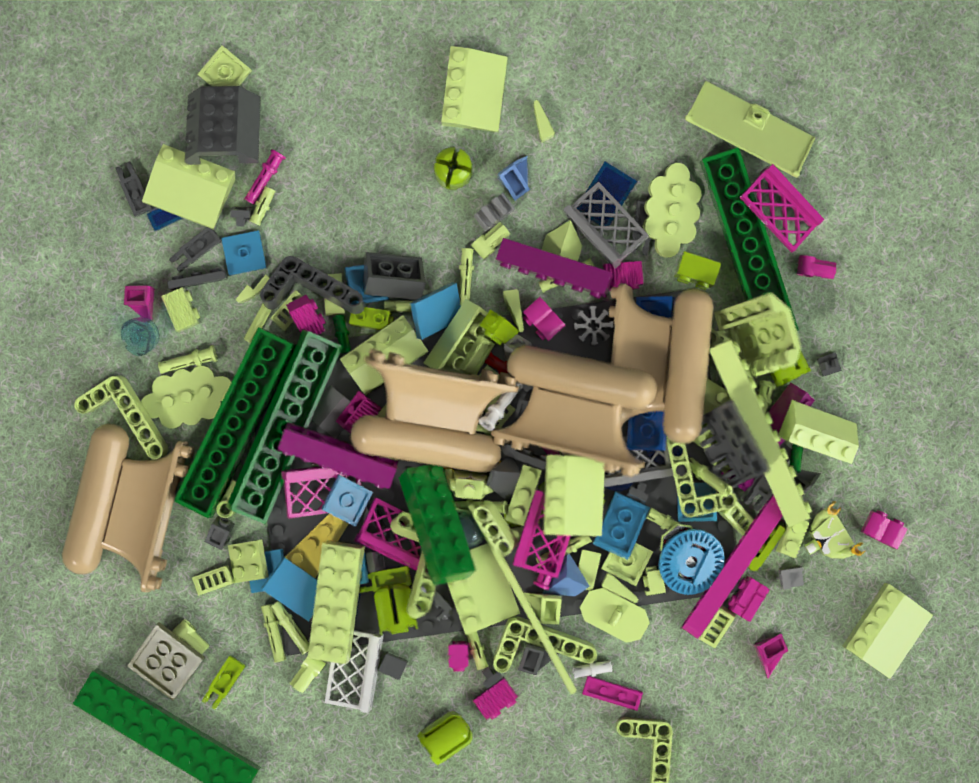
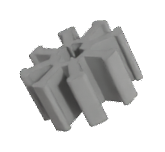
(494, 212)
(597, 321)

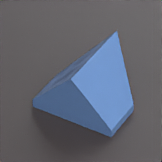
(515, 178)
(569, 581)

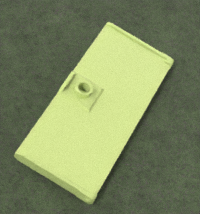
(750, 128)

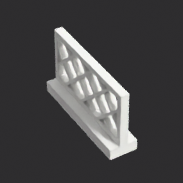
(369, 676)

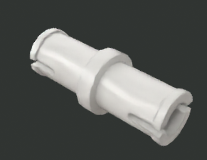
(592, 669)

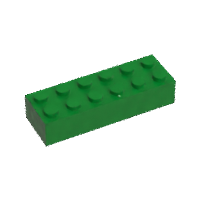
(437, 524)

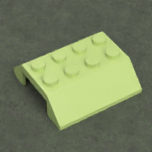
(763, 333)

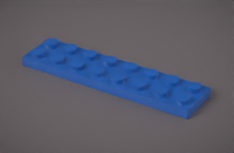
(647, 429)

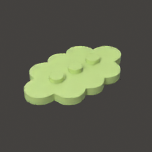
(672, 210)
(186, 397)

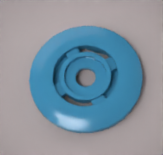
(679, 549)

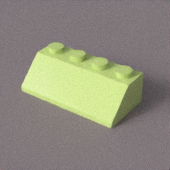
(395, 338)
(458, 339)
(820, 432)

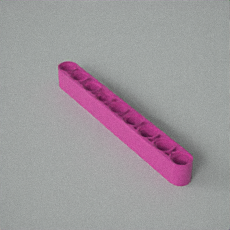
(733, 568)

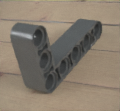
(312, 283)

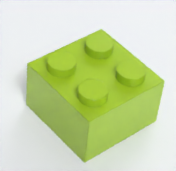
(697, 270)

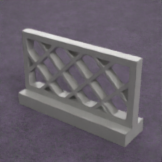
(597, 238)
(644, 474)

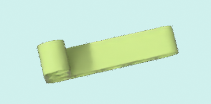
(128, 412)
(687, 478)
(422, 578)
(522, 634)
(658, 739)

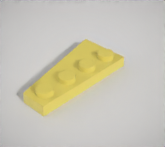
(308, 551)

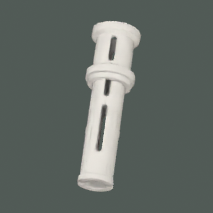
(496, 410)

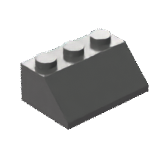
(393, 276)

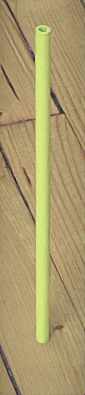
(530, 613)

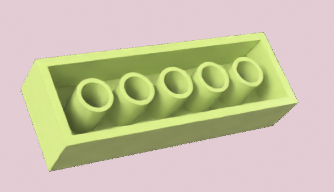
(336, 602)

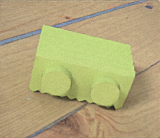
(180, 309)
(792, 539)

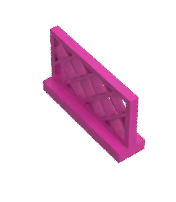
(789, 195)
(307, 475)
(529, 533)
(382, 546)

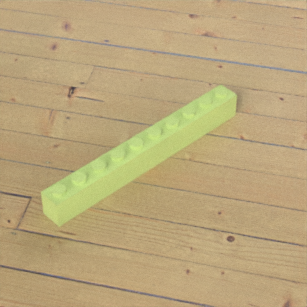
(743, 392)

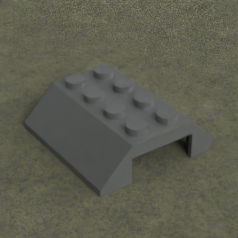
(223, 124)
(734, 443)

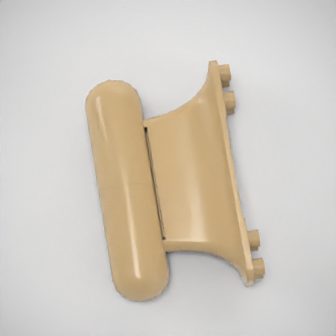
(671, 352)
(576, 406)
(432, 415)
(123, 506)

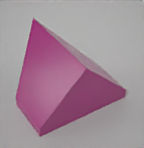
(140, 300)
(770, 652)

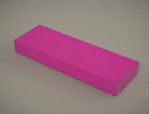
(612, 693)

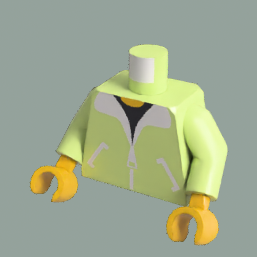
(467, 483)
(831, 536)

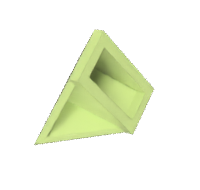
(563, 242)
(545, 606)

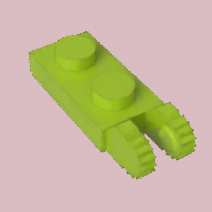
(767, 547)
(388, 578)
(224, 680)

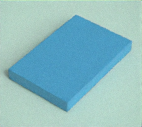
(435, 310)
(621, 525)
(292, 588)

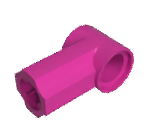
(813, 267)

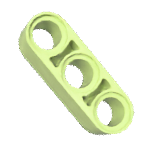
(495, 537)

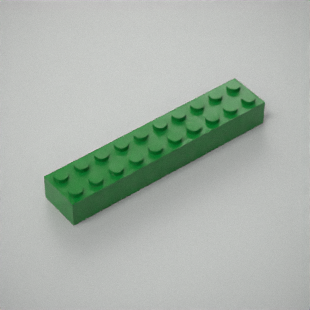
(742, 229)
(292, 403)
(235, 423)
(162, 732)

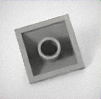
(328, 410)

